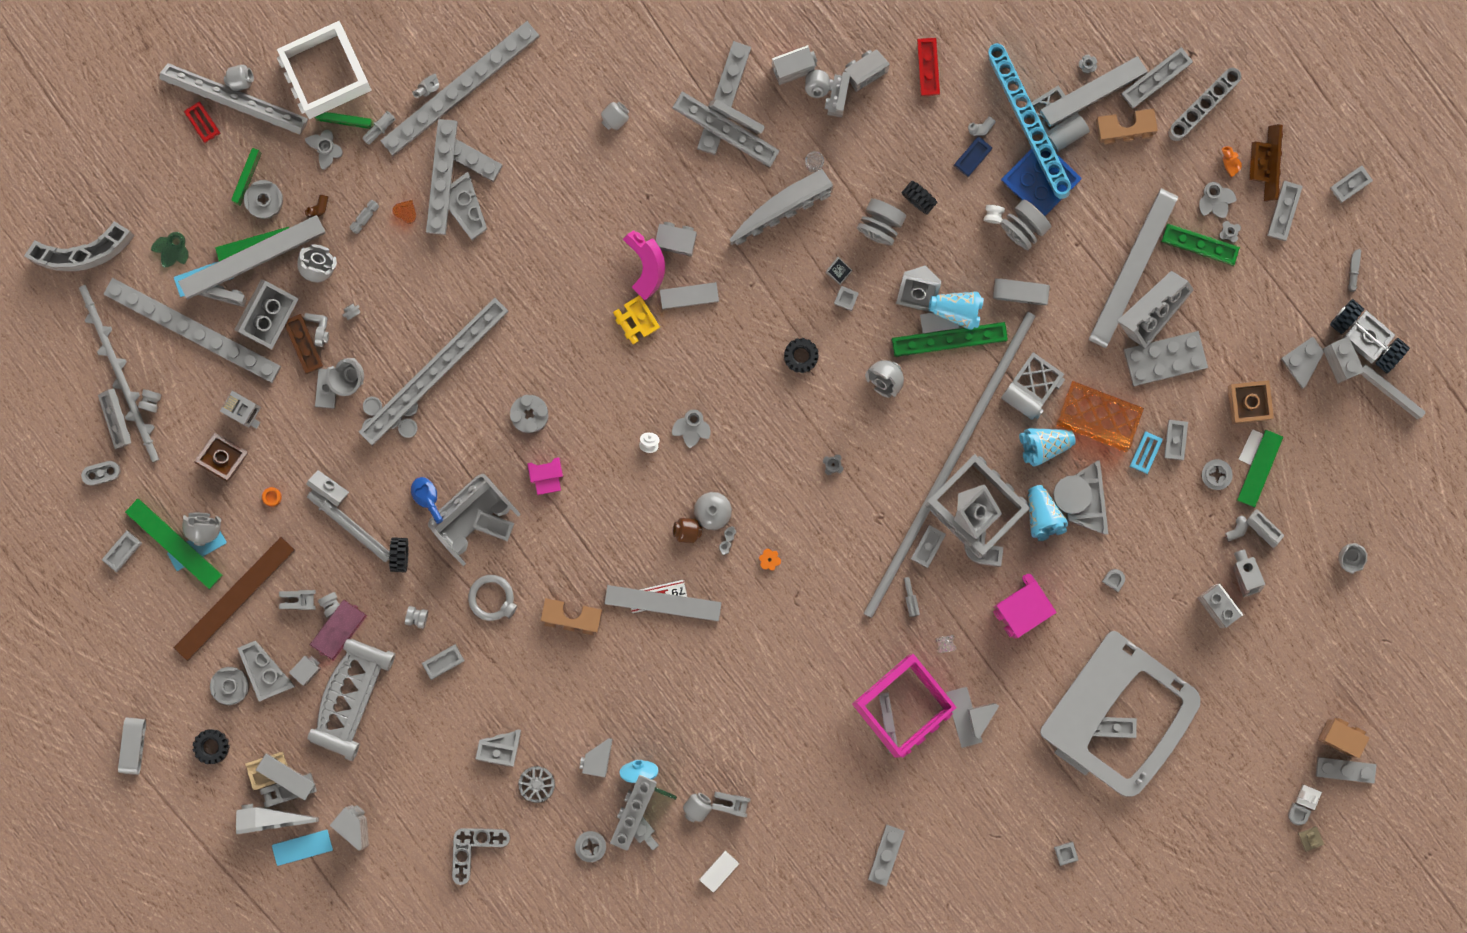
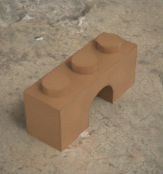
(1110, 130)
(554, 614)

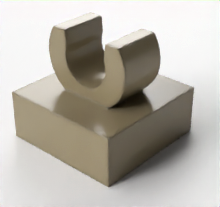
(1310, 838)

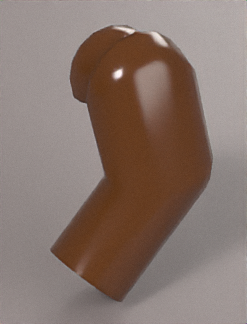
(318, 209)

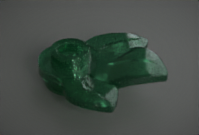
(169, 252)

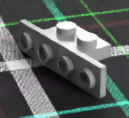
(633, 812)

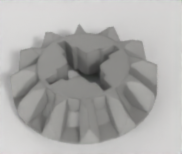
(1223, 468)
(595, 838)

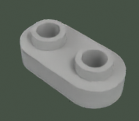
(101, 473)

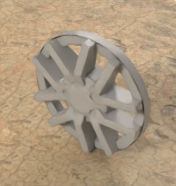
(536, 784)

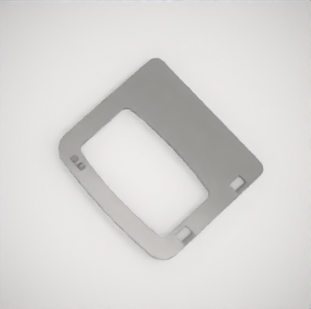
(1092, 696)

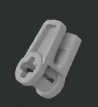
(305, 599)
(734, 809)

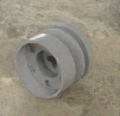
(1029, 221)
(880, 224)

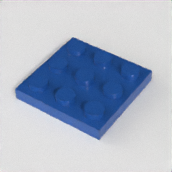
(1030, 183)

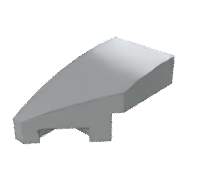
(934, 323)

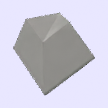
(917, 288)
(976, 510)

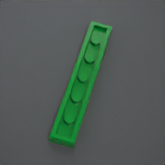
(949, 339)
(173, 543)

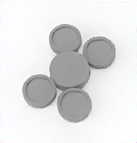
(406, 427)

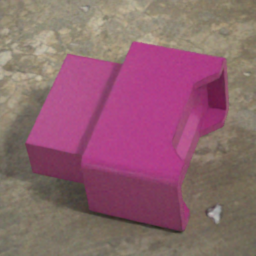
(546, 476)

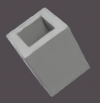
(305, 670)

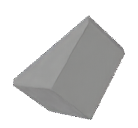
(980, 718)

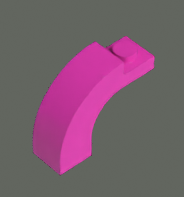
(652, 263)

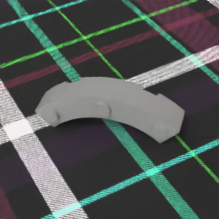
(83, 256)

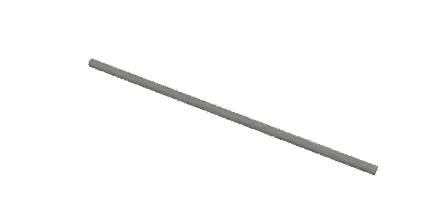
(950, 463)

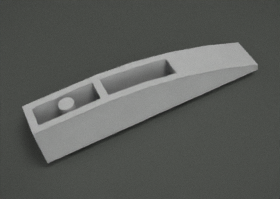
(785, 204)

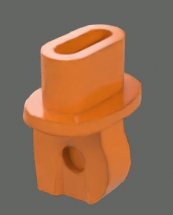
(1230, 160)

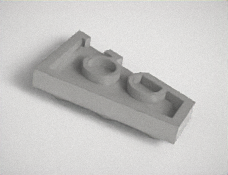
(465, 207)

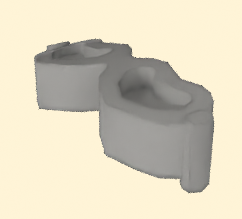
(726, 545)

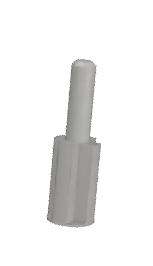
(911, 599)

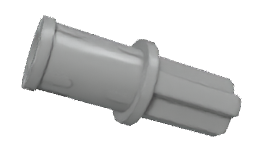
(379, 127)

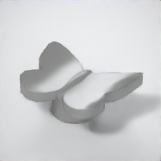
(325, 147)

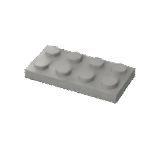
(1165, 358)

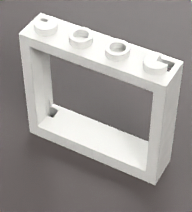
(336, 98)

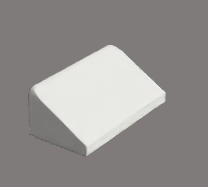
(719, 871)

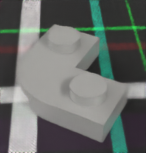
(992, 557)

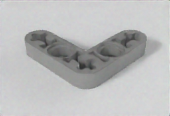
(466, 847)

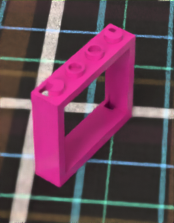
(931, 726)

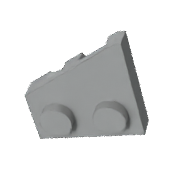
(1303, 361)

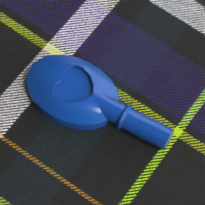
(425, 495)

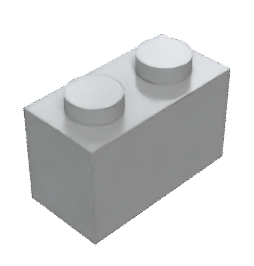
(676, 239)

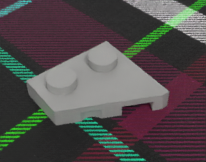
(499, 749)

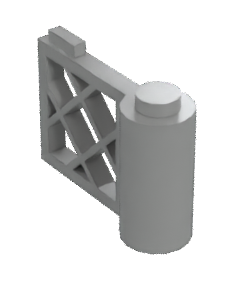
(1067, 131)
(1025, 400)

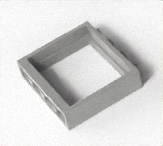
(948, 519)

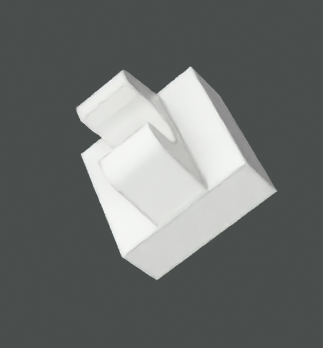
(1308, 797)

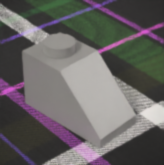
(597, 759)

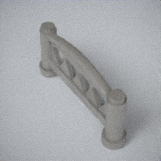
(372, 662)

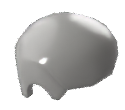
(1352, 557)

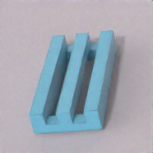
(1139, 467)

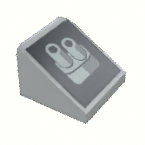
(838, 271)

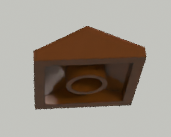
(221, 457)

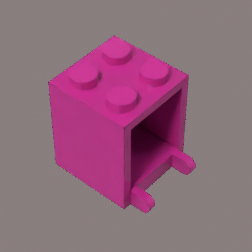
(1024, 608)

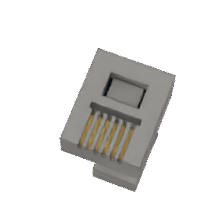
(241, 410)

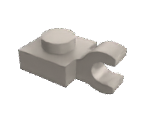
(644, 833)

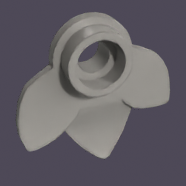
(1216, 203)
(691, 431)

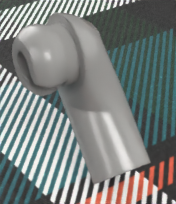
(981, 129)
(1239, 531)

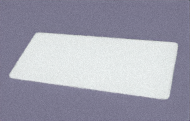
(1251, 447)

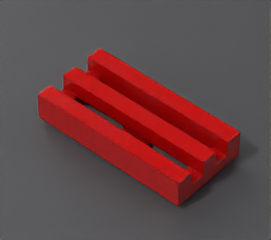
(210, 135)

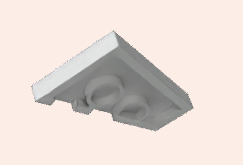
(263, 672)

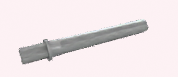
(349, 525)

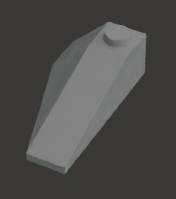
(259, 818)

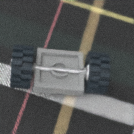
(1369, 336)

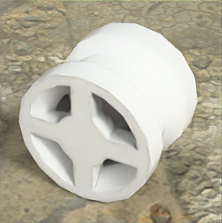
(994, 214)

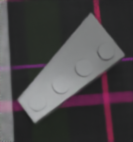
(1155, 309)

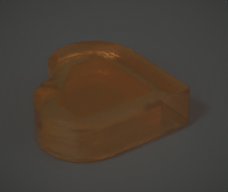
(405, 211)

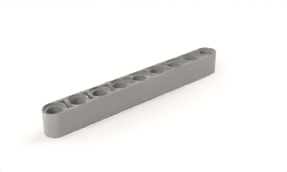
(1133, 268)

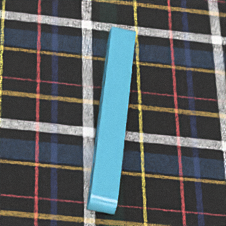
(1026, 112)

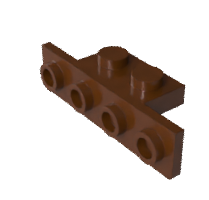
(1266, 162)

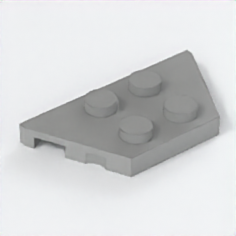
(1095, 514)

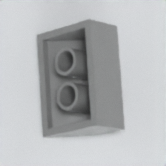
(266, 314)
(352, 826)

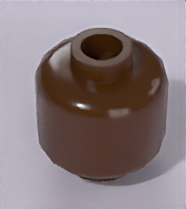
(687, 530)

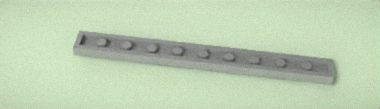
(460, 88)
(192, 330)
(433, 371)

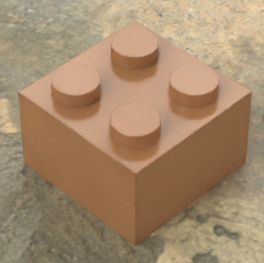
(1250, 402)
(1343, 738)

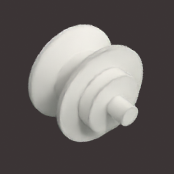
(649, 442)

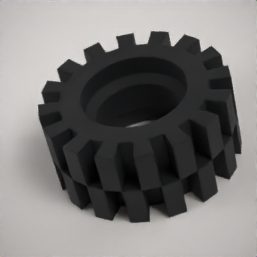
(919, 197)
(789, 355)
(398, 554)
(222, 743)

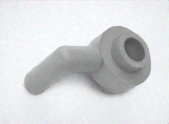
(321, 335)

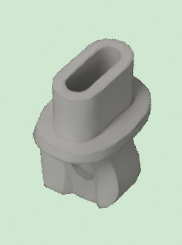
(427, 86)

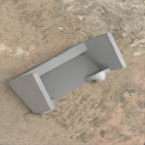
(461, 512)

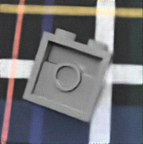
(836, 102)

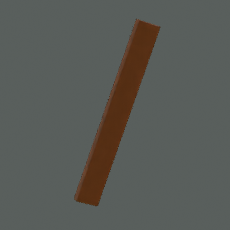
(234, 598)

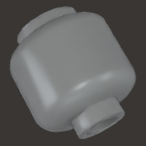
(239, 77)
(817, 83)
(614, 116)
(697, 807)

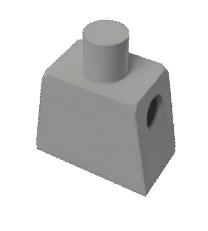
(1251, 581)

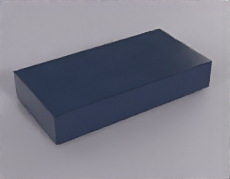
(973, 156)

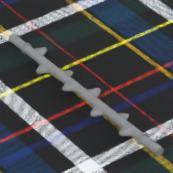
(117, 365)

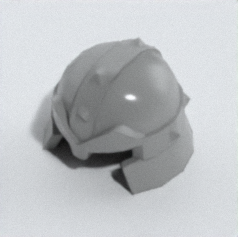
(345, 377)

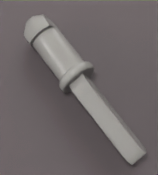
(1354, 268)

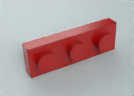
(928, 67)

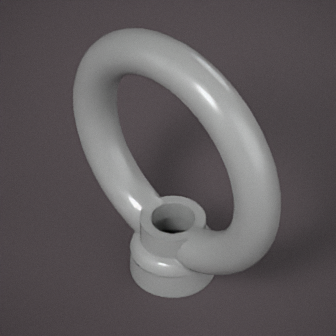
(507, 608)

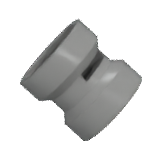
(152, 397)
(327, 601)
(416, 617)

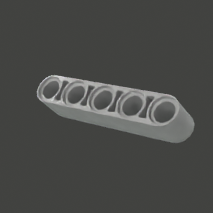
(1209, 96)

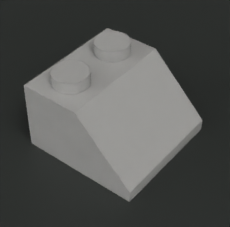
(866, 69)

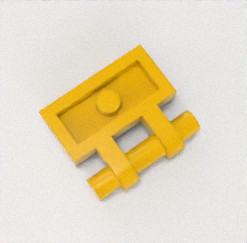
(641, 316)

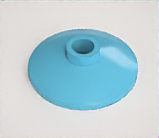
(631, 770)

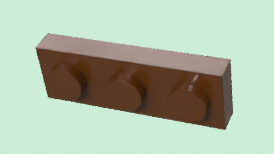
(303, 344)

